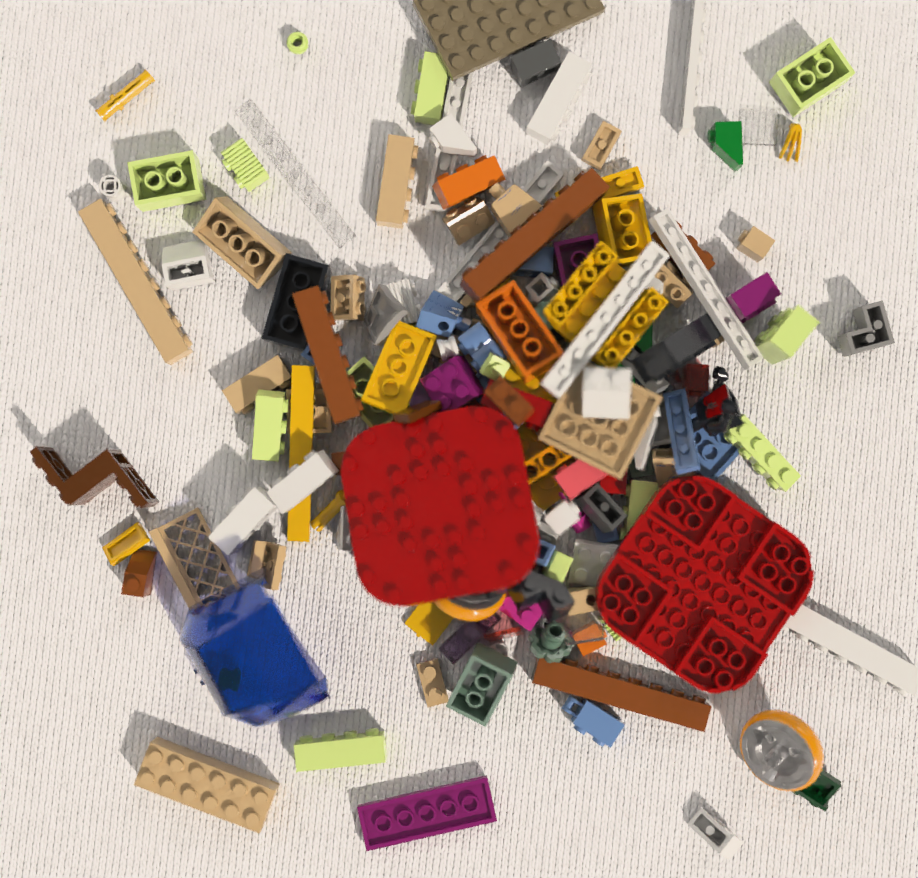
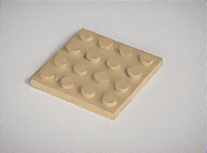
(599, 441)

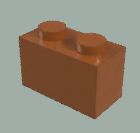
(509, 401)

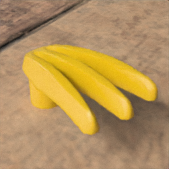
(795, 136)

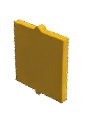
(428, 622)

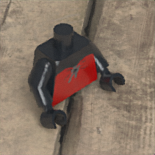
(719, 409)

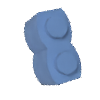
(478, 345)

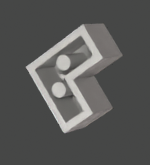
(872, 330)

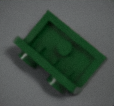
(820, 790)

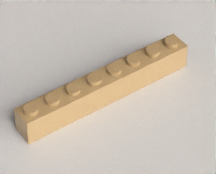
(136, 282)

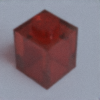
(695, 379)

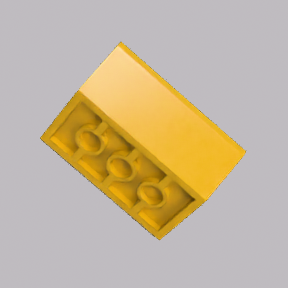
(586, 292)

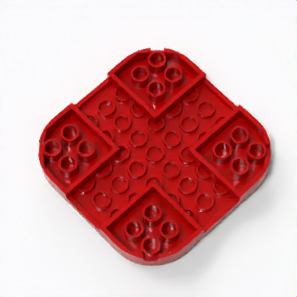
(440, 507)
(704, 583)

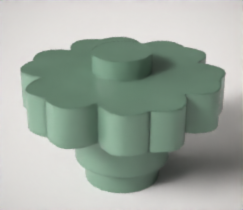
(549, 641)

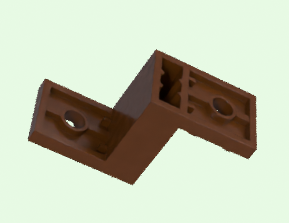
(93, 477)

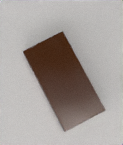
(417, 411)

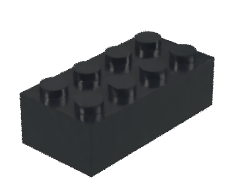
(283, 321)
(677, 349)

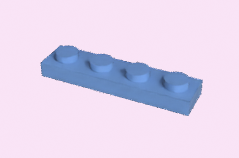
(681, 431)

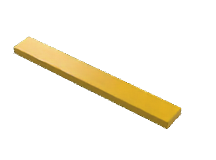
(301, 444)

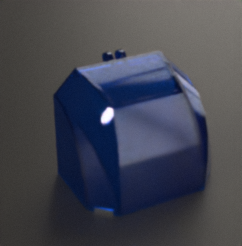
(250, 655)

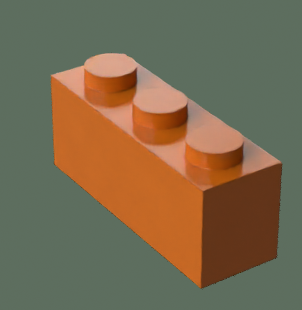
(468, 181)

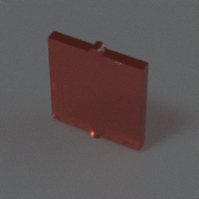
(504, 634)

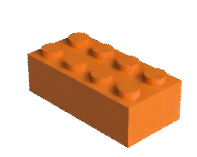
(519, 331)

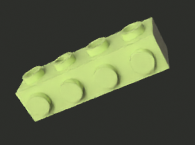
(762, 455)

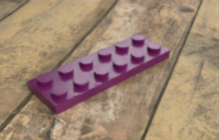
(426, 813)

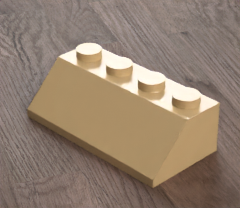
(241, 241)

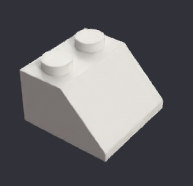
(606, 393)

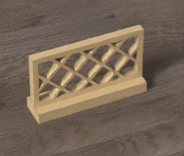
(174, 563)

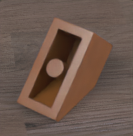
(139, 573)

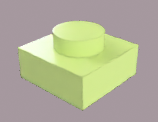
(494, 366)

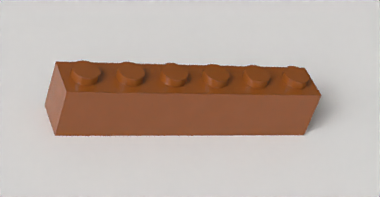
(327, 354)

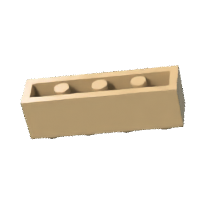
(396, 181)

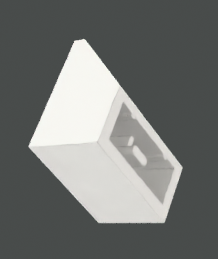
(187, 265)

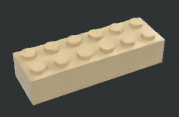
(207, 784)

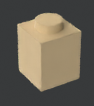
(755, 243)

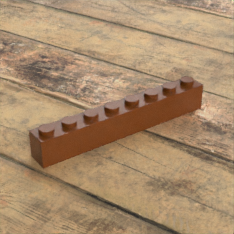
(534, 235)
(622, 692)

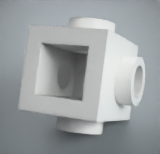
(543, 288)

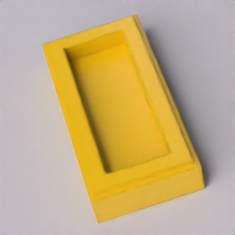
(126, 544)

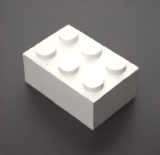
(242, 520)

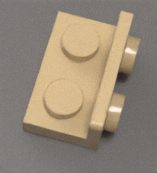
(348, 297)

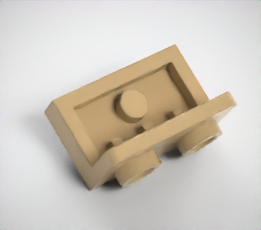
(468, 219)
(675, 287)
(272, 557)

